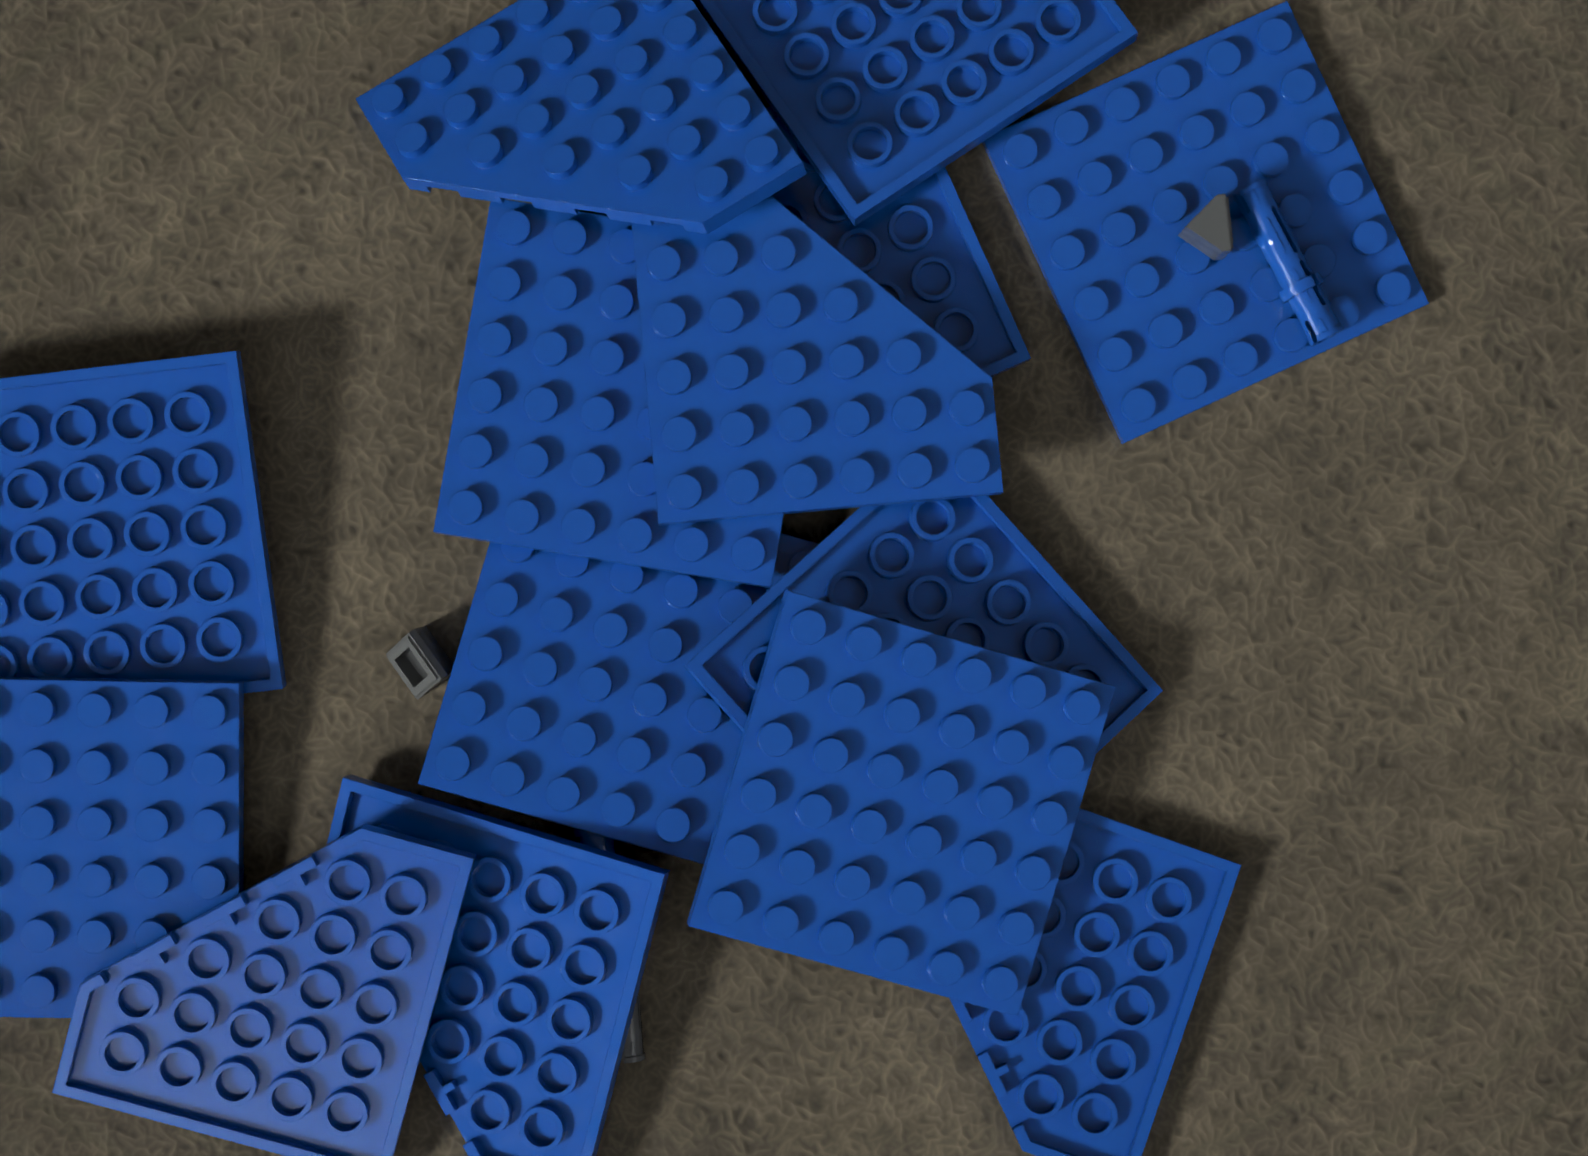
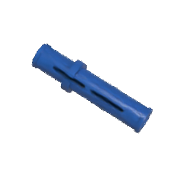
(1283, 253)

